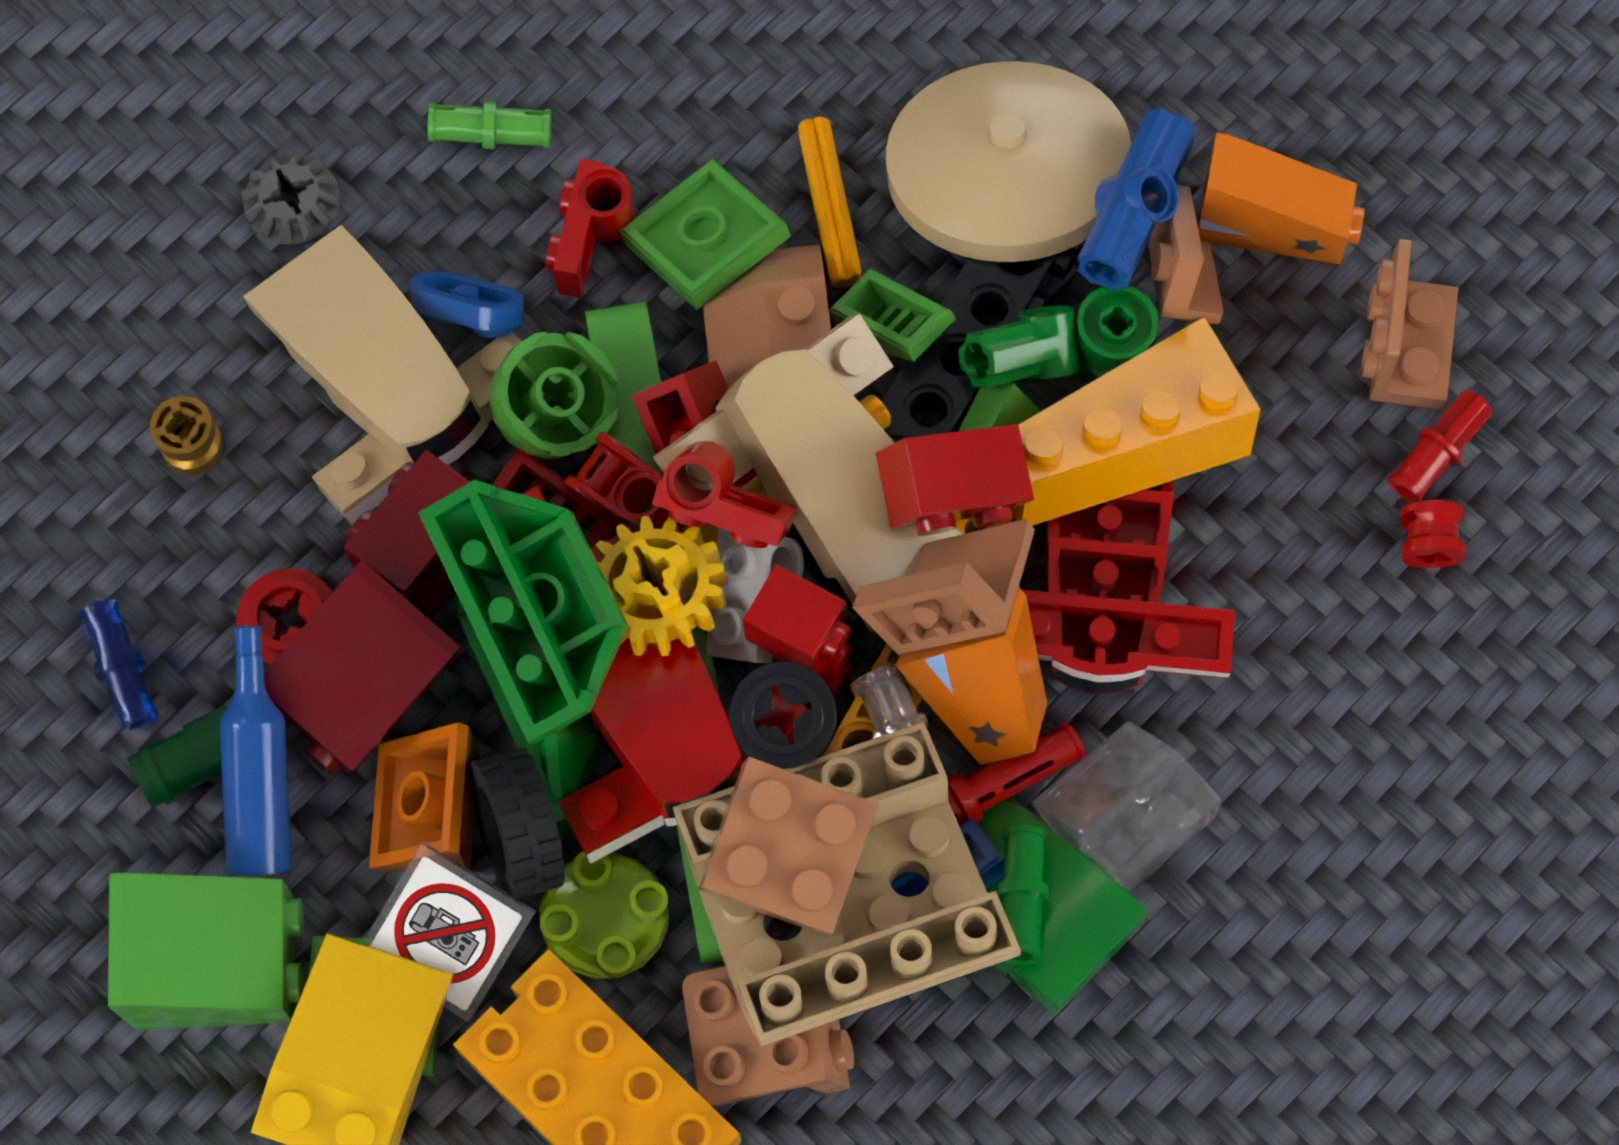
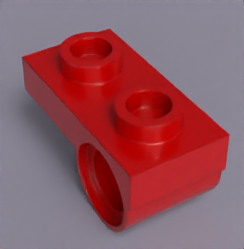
(572, 251)
(748, 515)

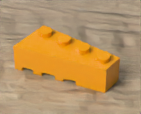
(1139, 426)

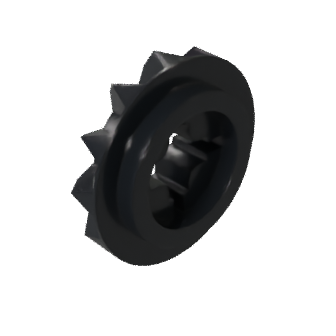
(754, 700)

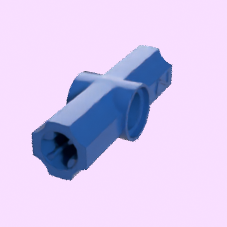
(1136, 199)

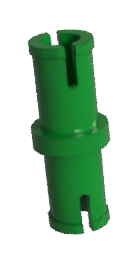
(1023, 889)

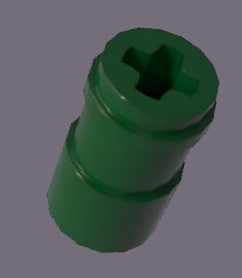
(180, 760)

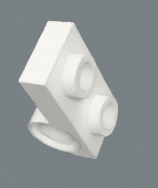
(746, 574)

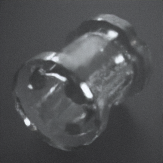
(887, 700)

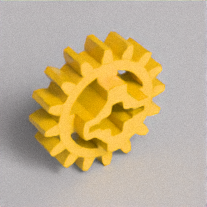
(675, 565)

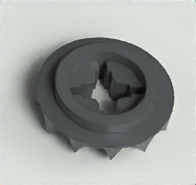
(278, 221)

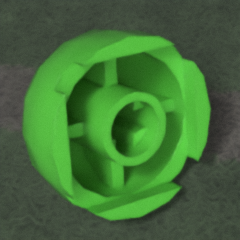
(554, 395)

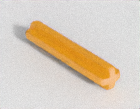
(829, 202)

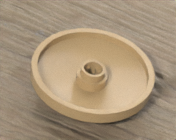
(1004, 160)

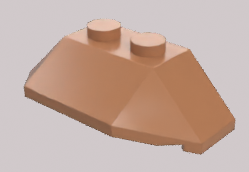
(768, 311)

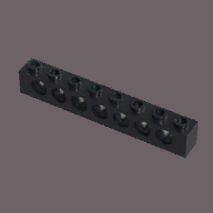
(928, 386)

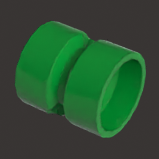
(1113, 329)

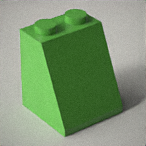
(202, 950)

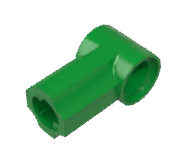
(1034, 347)

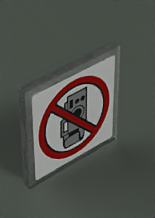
(452, 923)

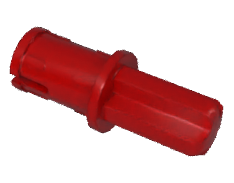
(1440, 446)

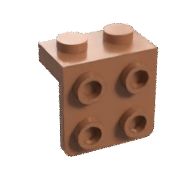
(733, 1064)

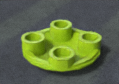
(605, 916)

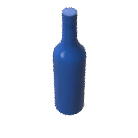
(254, 768)

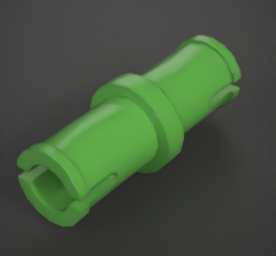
(489, 125)

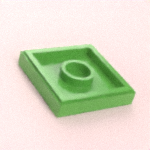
(704, 234)

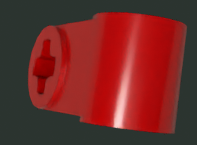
(618, 484)

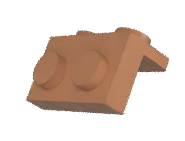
(1184, 267)

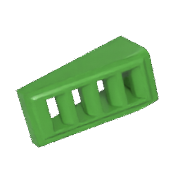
(895, 314)

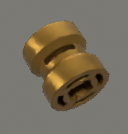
(195, 447)

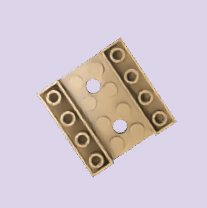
(882, 939)

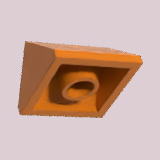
(423, 797)

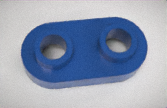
(466, 301)

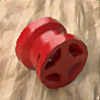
(1432, 534)

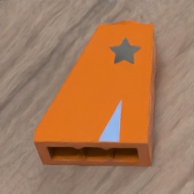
(1276, 204)
(985, 688)

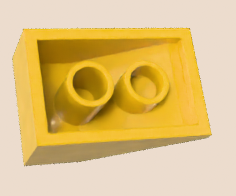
(353, 1048)

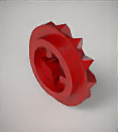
(279, 592)

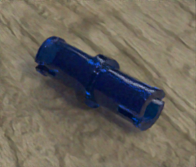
(118, 664)

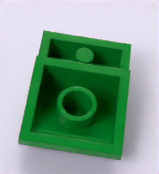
(1079, 926)

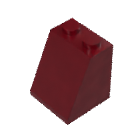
(357, 670)

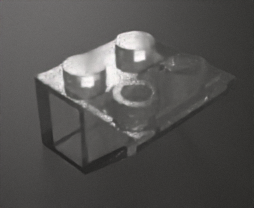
(1129, 805)

